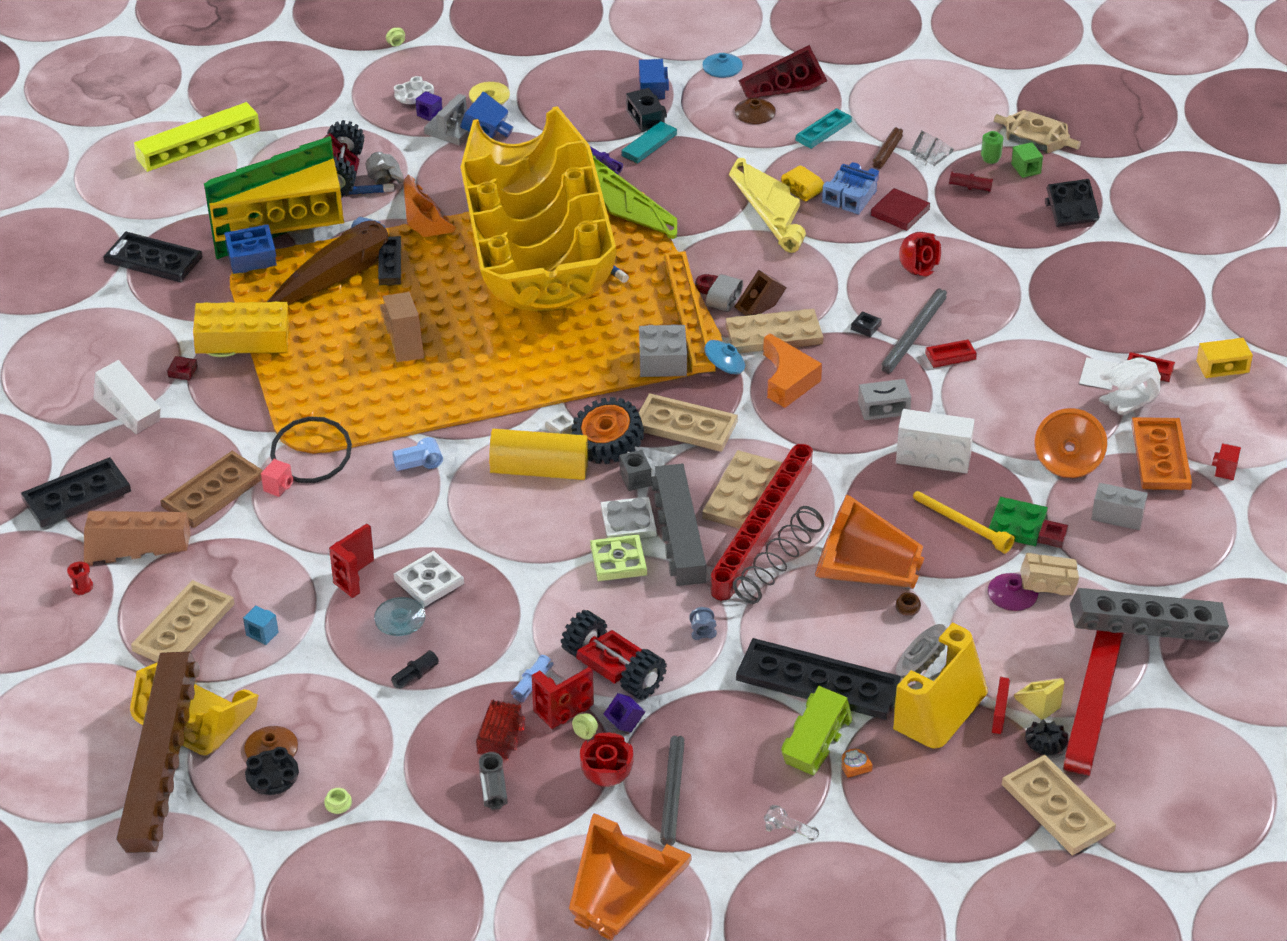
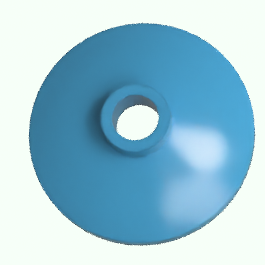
(722, 65)
(724, 356)

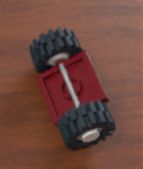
(346, 145)

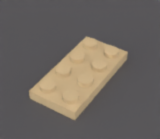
(793, 327)
(687, 422)
(740, 488)
(183, 621)
(1058, 805)

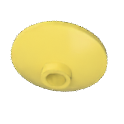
(494, 89)

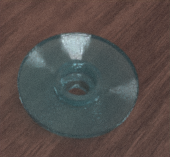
(399, 616)

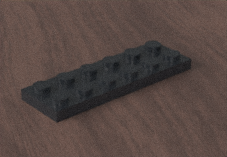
(801, 673)

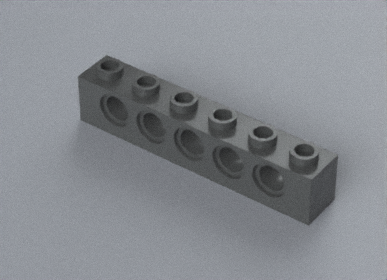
(1148, 615)

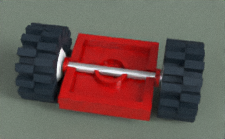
(613, 655)

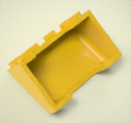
(942, 705)

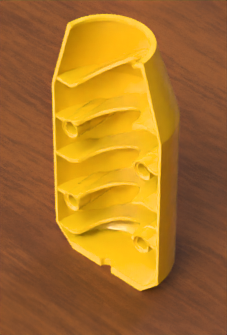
(538, 216)

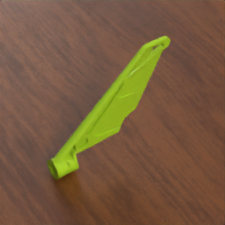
(631, 204)

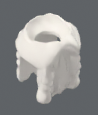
(1129, 379)

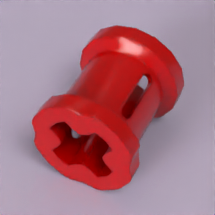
(80, 577)

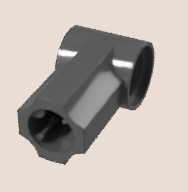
(492, 780)

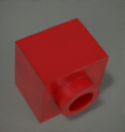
(1226, 461)

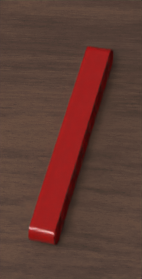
(761, 521)
(1092, 702)

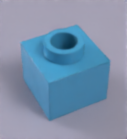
(260, 625)

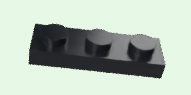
(390, 262)

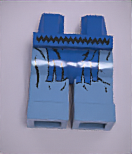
(849, 186)

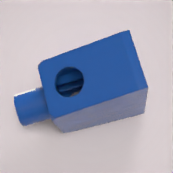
(490, 116)

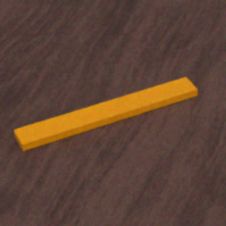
(688, 310)

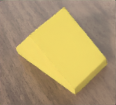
(1042, 697)

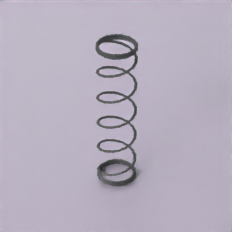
(819, 517)

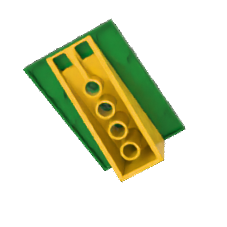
(284, 192)

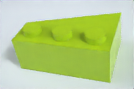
(816, 730)

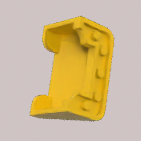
(211, 716)

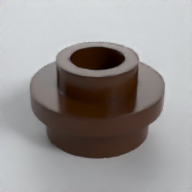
(908, 604)

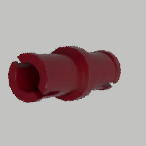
(970, 181)

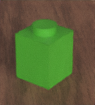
(1027, 159)

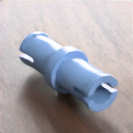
(524, 687)

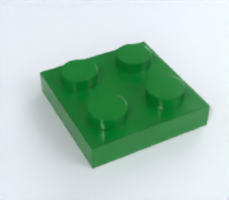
(1019, 519)

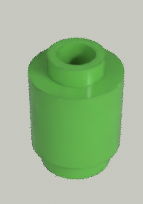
(992, 147)

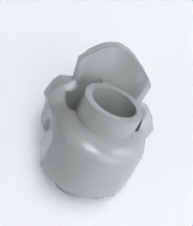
(383, 168)

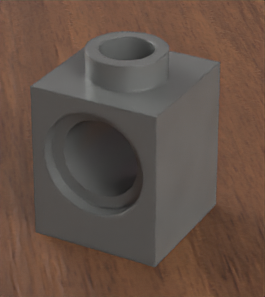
(635, 470)

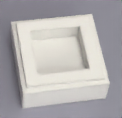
(560, 424)

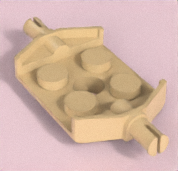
(1038, 129)

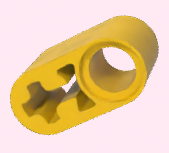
(803, 183)

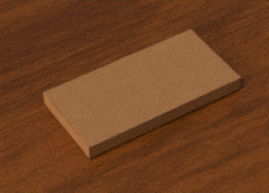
(213, 488)

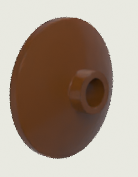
(755, 111)

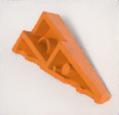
(422, 212)

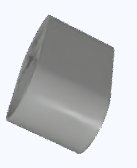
(724, 292)

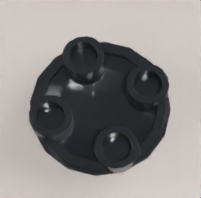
(271, 771)

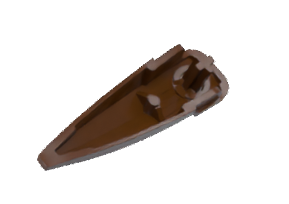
(335, 262)

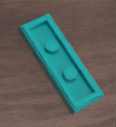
(823, 128)
(649, 142)

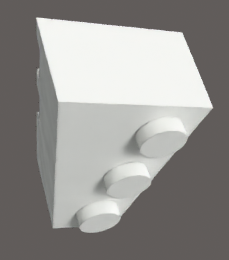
(125, 397)

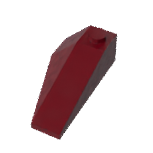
(788, 75)

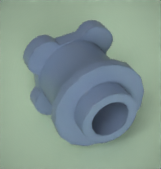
(702, 623)

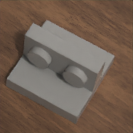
(448, 121)

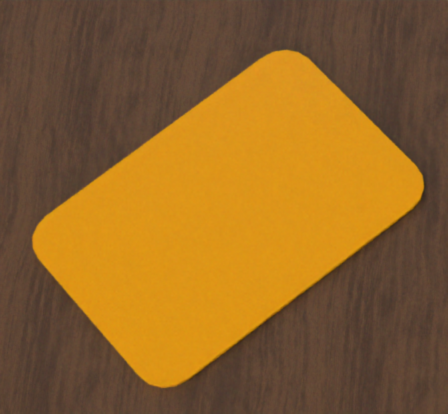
(476, 349)

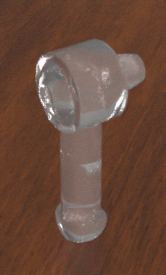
(778, 817)

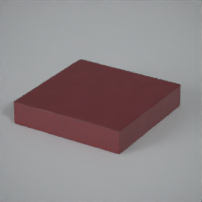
(900, 209)

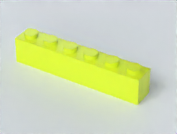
(196, 136)

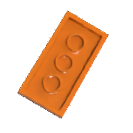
(1161, 453)

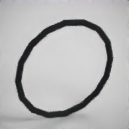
(316, 419)

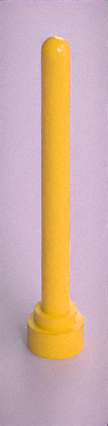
(1001, 540)

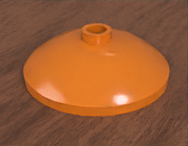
(1071, 428)

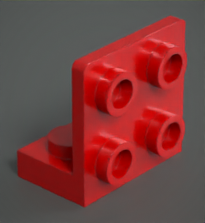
(349, 557)
(563, 701)

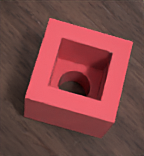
(277, 477)

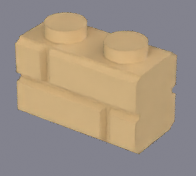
(1049, 574)

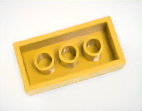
(241, 327)

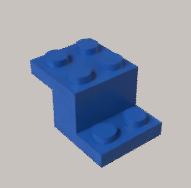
(250, 249)

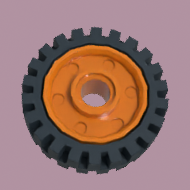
(610, 429)

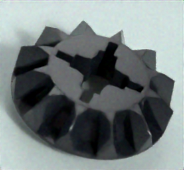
(1038, 742)

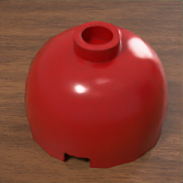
(920, 253)
(606, 759)

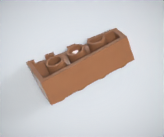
(133, 534)

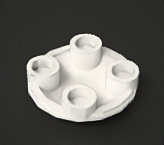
(410, 90)

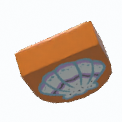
(855, 762)

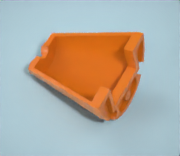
(868, 549)
(619, 877)

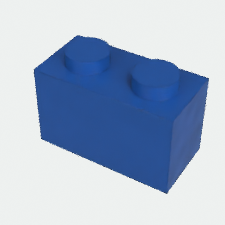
(654, 76)

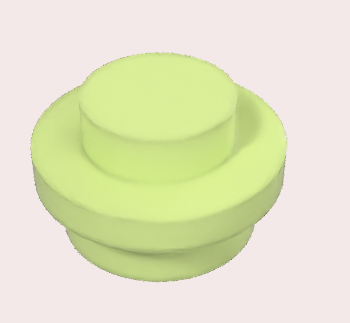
(395, 36)
(585, 725)
(338, 801)

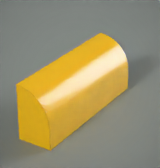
(538, 454)

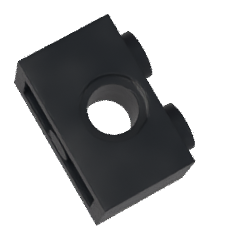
(645, 109)

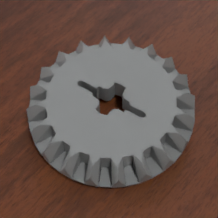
(921, 651)

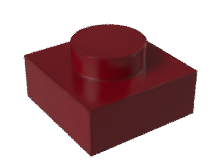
(182, 368)
(1053, 533)

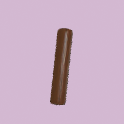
(887, 147)

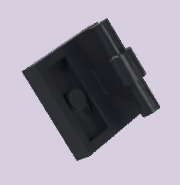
(1072, 202)

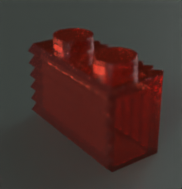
(500, 728)

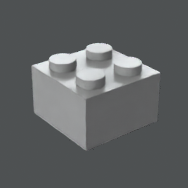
(662, 350)

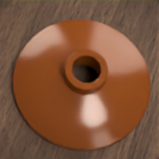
(270, 738)

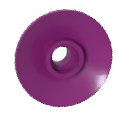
(1008, 592)

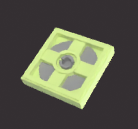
(618, 557)

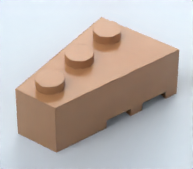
(403, 326)

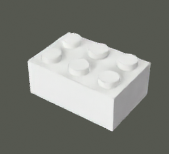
(935, 441)

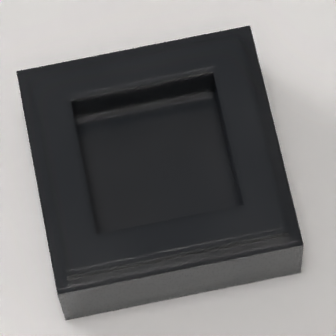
(866, 324)

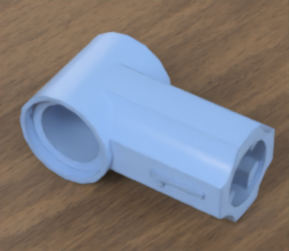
(425, 453)

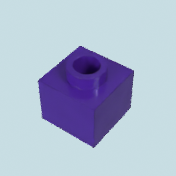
(428, 105)
(624, 713)

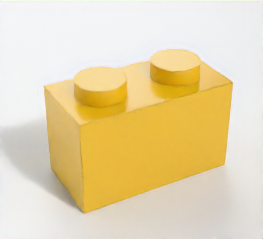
(1224, 357)

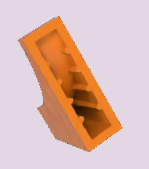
(794, 373)

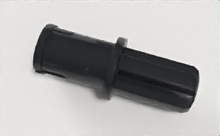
(415, 669)

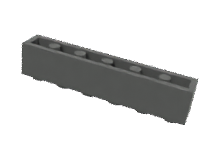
(679, 524)

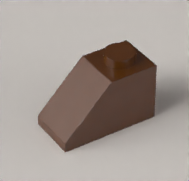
(760, 294)

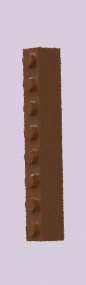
(158, 753)

